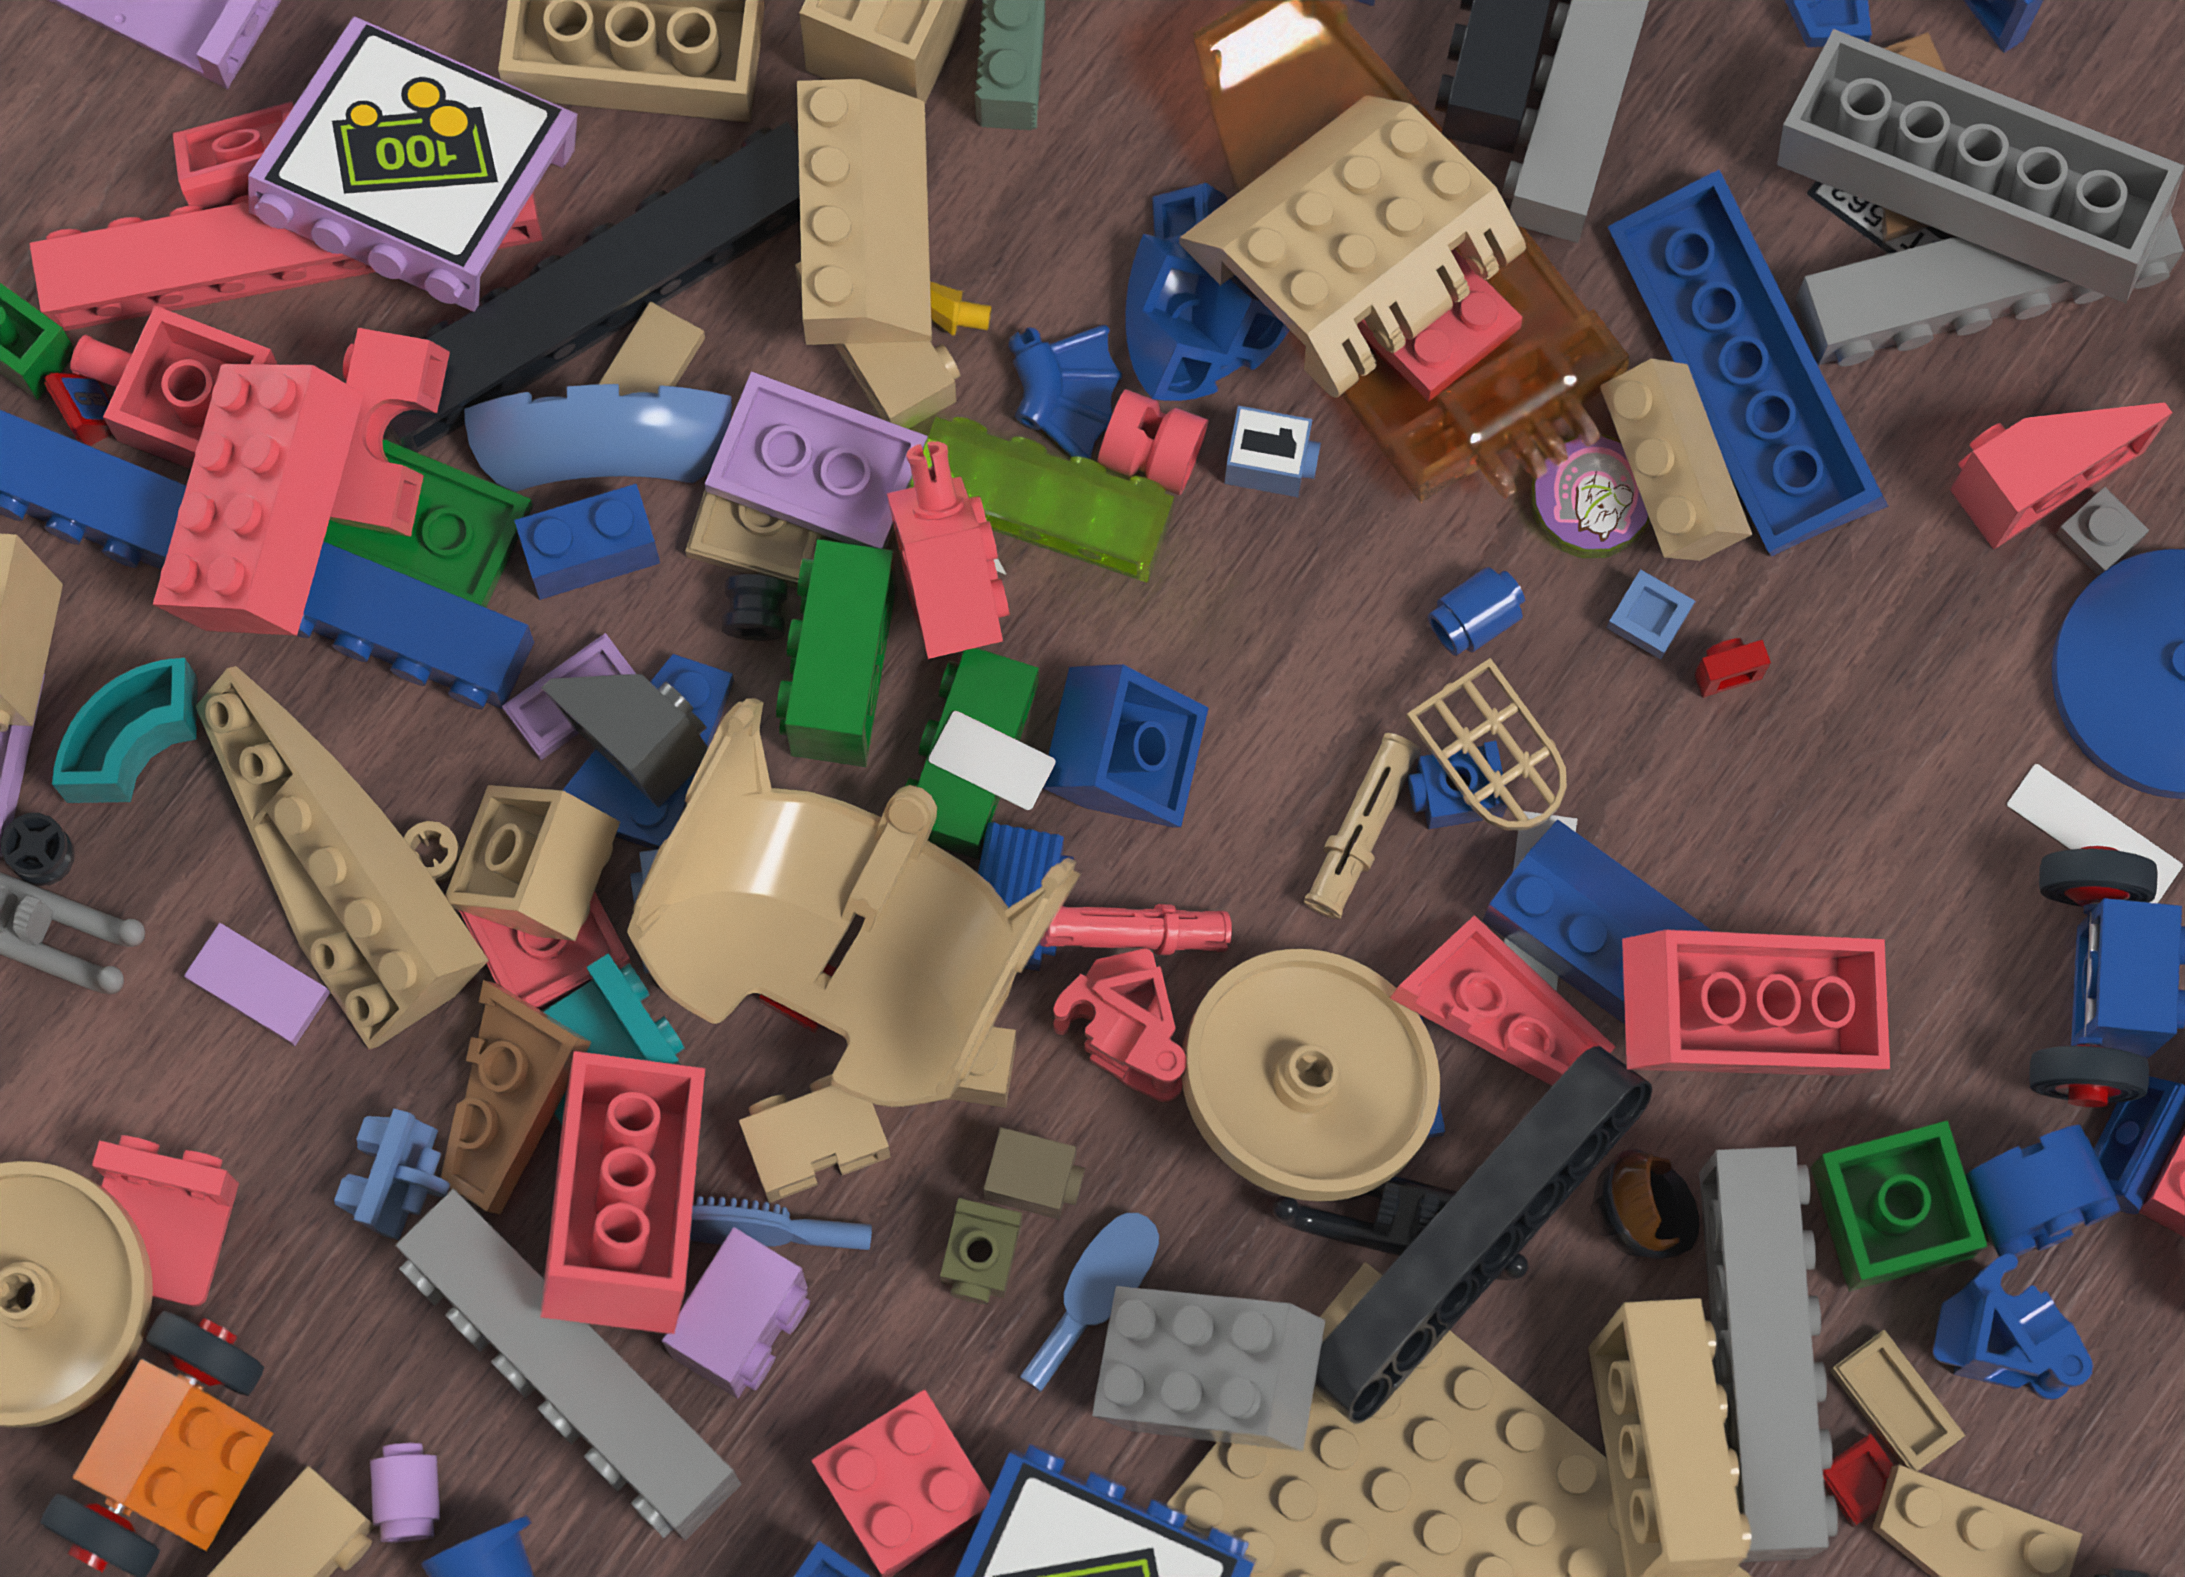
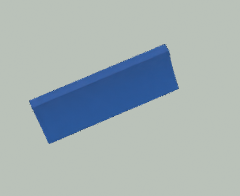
(1748, 364)

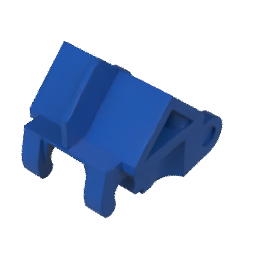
(2010, 1337)

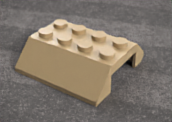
(1360, 232)

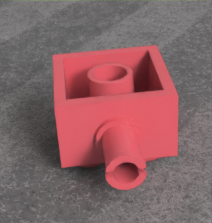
(165, 381)
(947, 557)

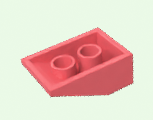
(2047, 461)

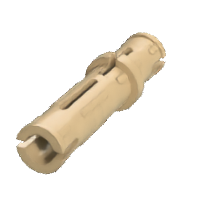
(1332, 890)

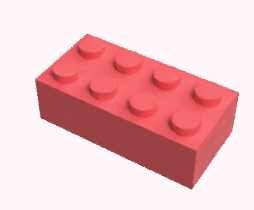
(258, 499)
(1755, 1003)
(623, 1193)

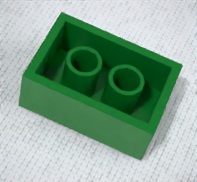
(837, 652)

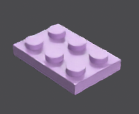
(813, 462)

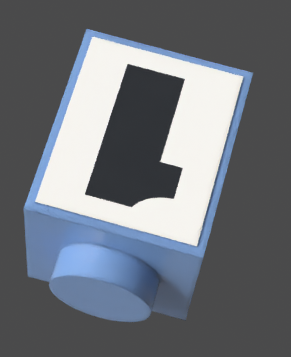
(1271, 452)

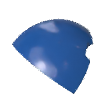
(1190, 328)

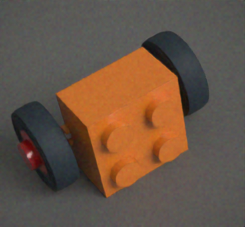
(166, 1451)

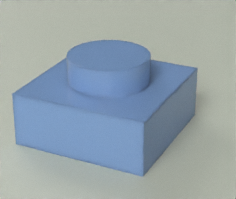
(1650, 614)

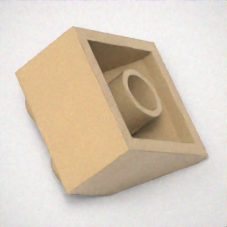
(532, 861)

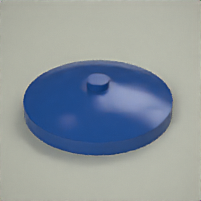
(2124, 672)

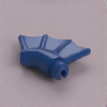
(1066, 386)

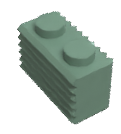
(1009, 63)

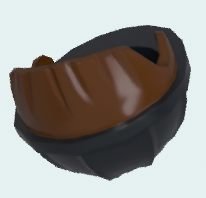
(1645, 1206)

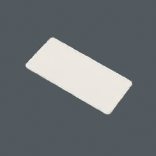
(992, 760)

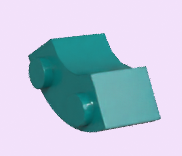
(124, 729)

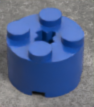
(2041, 1192)

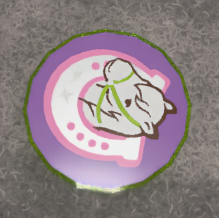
(1590, 500)

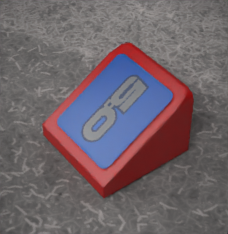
(81, 404)

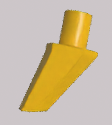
(950, 310)

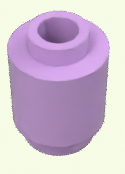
(405, 1493)

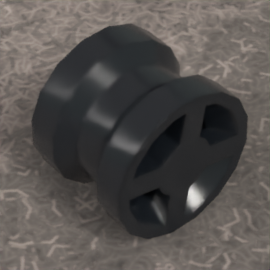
(754, 607)
(27, 839)

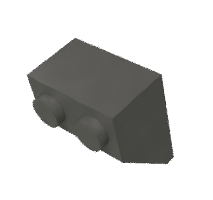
(636, 727)

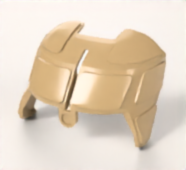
(767, 886)

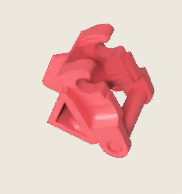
(1128, 1023)

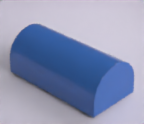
(2140, 1141)

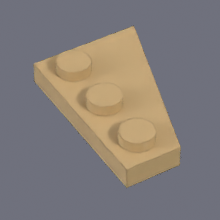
(1967, 1534)

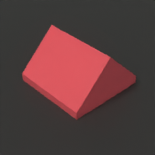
(219, 156)

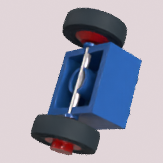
(2123, 977)

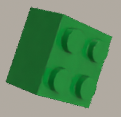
(1898, 1206)

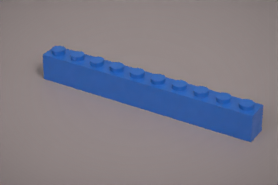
(350, 597)

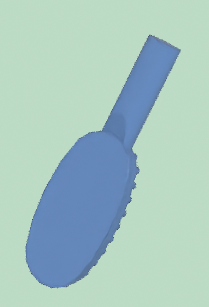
(715, 1223)
(1114, 1258)

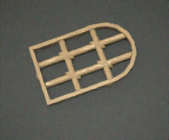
(1493, 723)

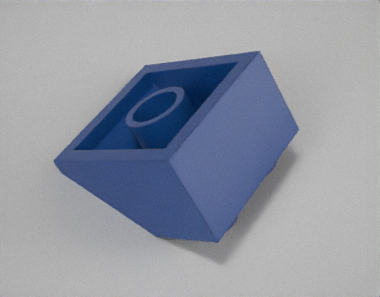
(1125, 744)

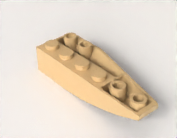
(339, 867)

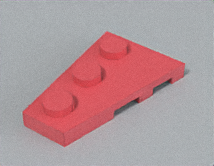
(1499, 1004)

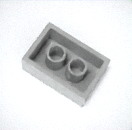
(1209, 1367)

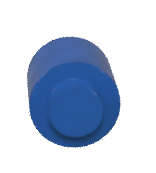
(1477, 611)

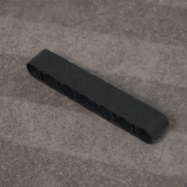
(1478, 1233)

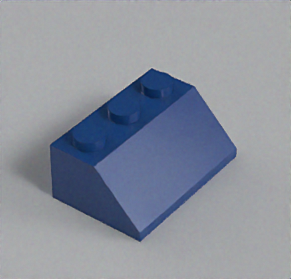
(1574, 908)

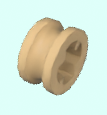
(448, 843)

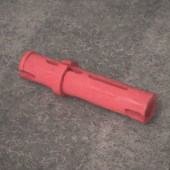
(1156, 929)

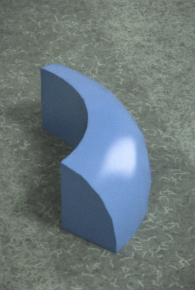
(598, 435)

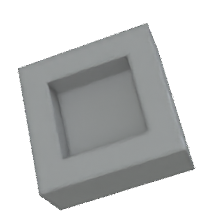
(2102, 531)

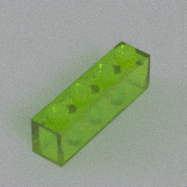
(1057, 501)

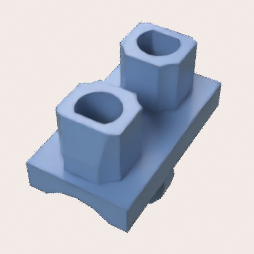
(399, 1174)

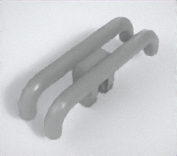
(26, 918)

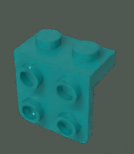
(614, 1019)

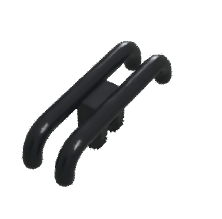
(1401, 1216)

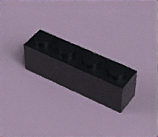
(1492, 71)

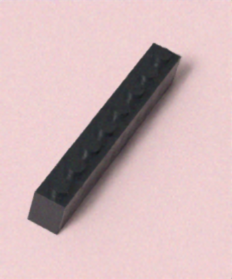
(611, 279)

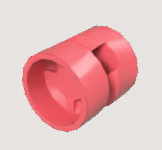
(1152, 441)

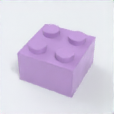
(738, 1314)

